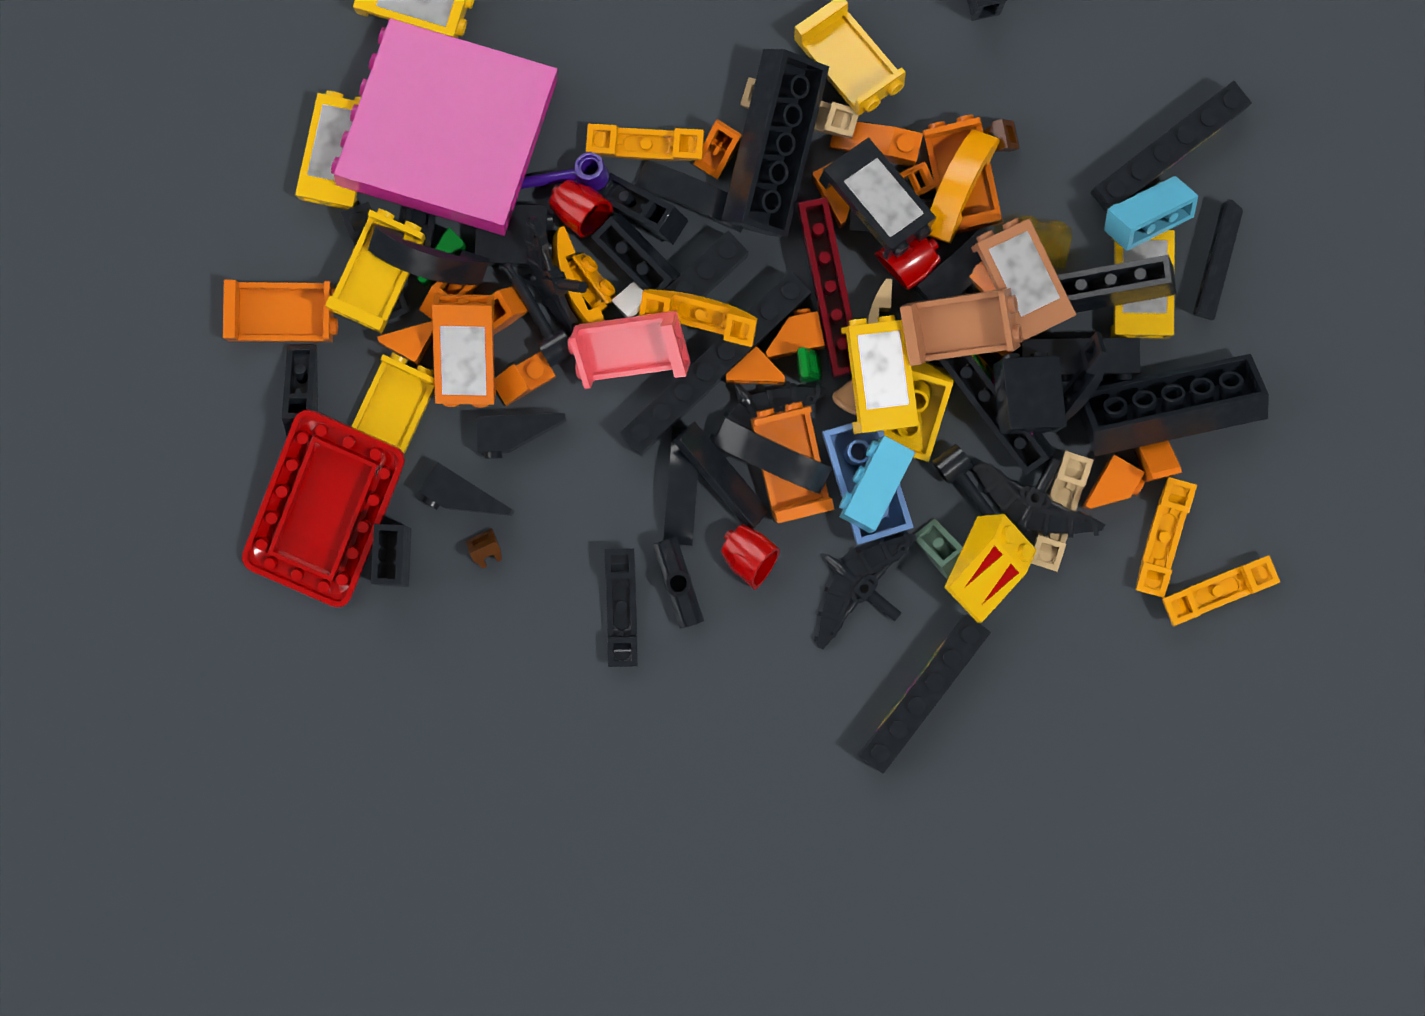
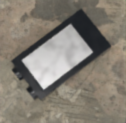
(879, 198)

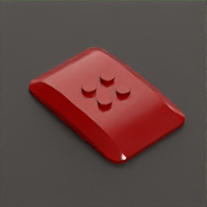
(323, 508)

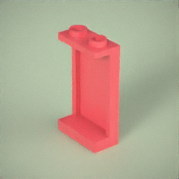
(629, 347)

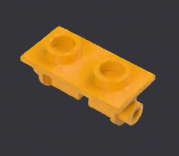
(599, 290)

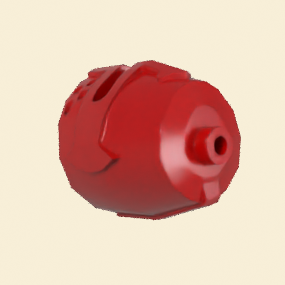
(573, 203)
(913, 264)
(749, 554)

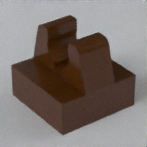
(1006, 132)
(484, 546)

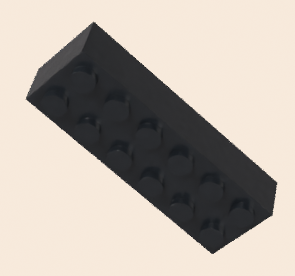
(775, 142)
(1175, 404)

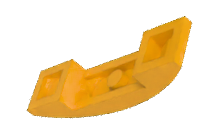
(645, 143)
(959, 182)
(563, 252)
(703, 314)
(1164, 537)
(1220, 590)

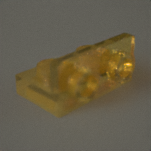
(1055, 239)

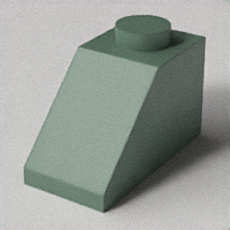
(939, 546)

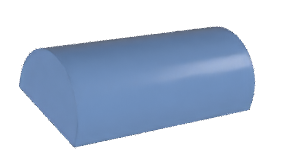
(846, 455)

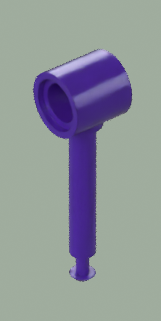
(582, 166)

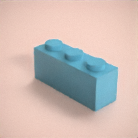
(1150, 213)
(875, 483)

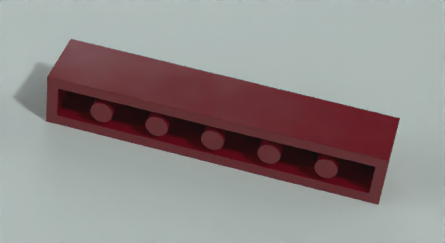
(827, 281)

